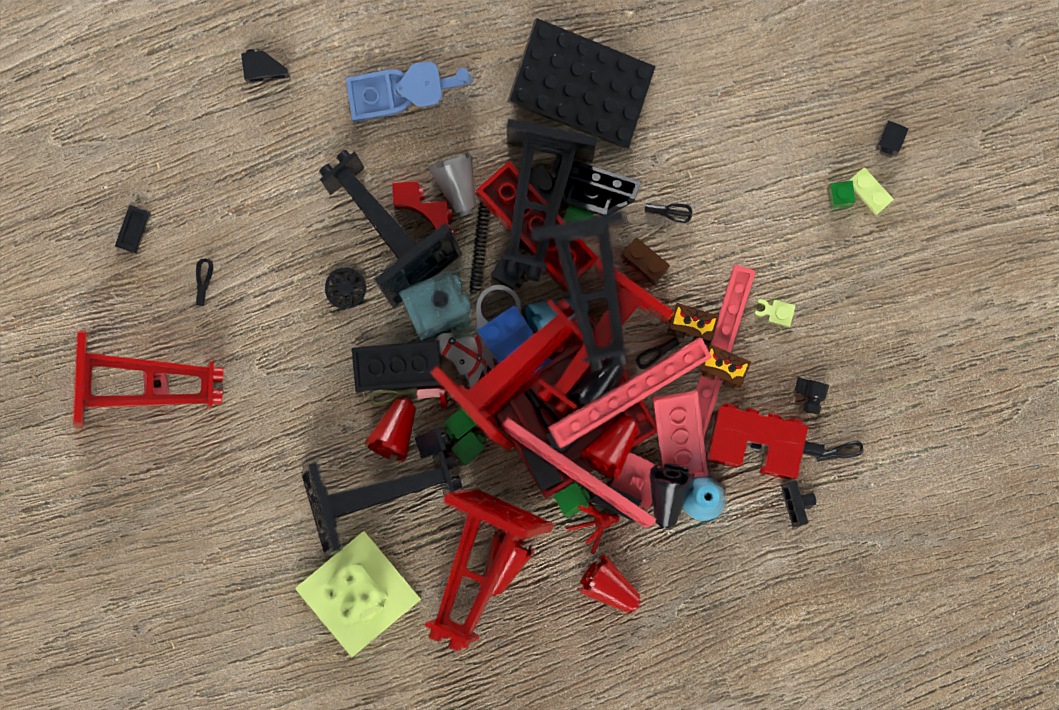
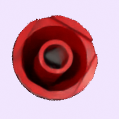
(393, 431)
(611, 448)
(515, 564)
(609, 586)

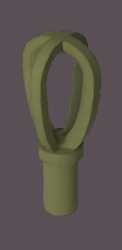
(399, 393)

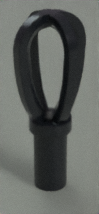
(665, 211)
(201, 288)
(662, 351)
(537, 404)
(833, 453)

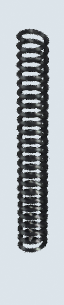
(478, 250)

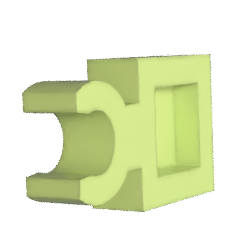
(779, 313)

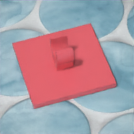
(636, 479)

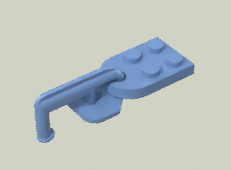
(377, 92)

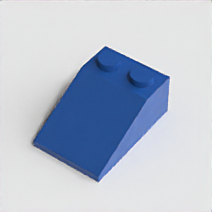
(507, 334)

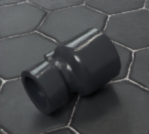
(815, 393)

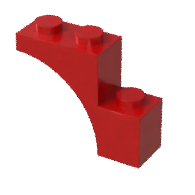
(409, 196)

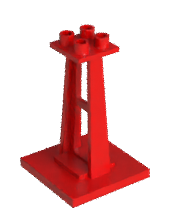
(629, 297)
(507, 377)
(83, 380)
(497, 512)

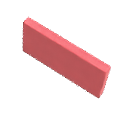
(681, 431)

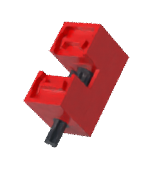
(782, 441)

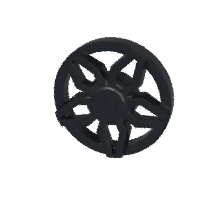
(345, 288)

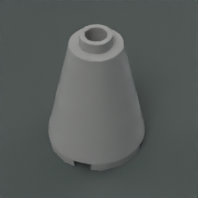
(456, 182)

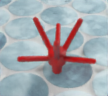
(601, 521)

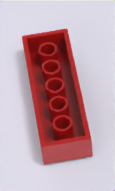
(499, 197)

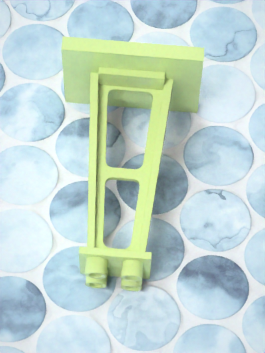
(358, 594)

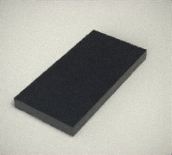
(396, 365)

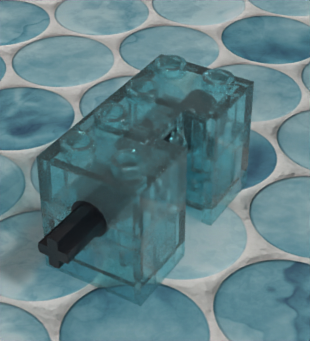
(437, 305)

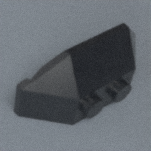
(596, 189)

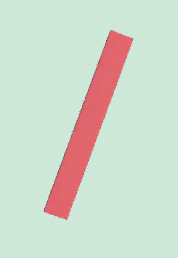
(724, 335)
(630, 392)
(577, 473)

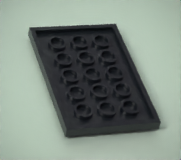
(581, 83)

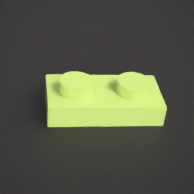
(871, 191)

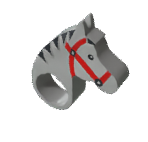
(472, 354)

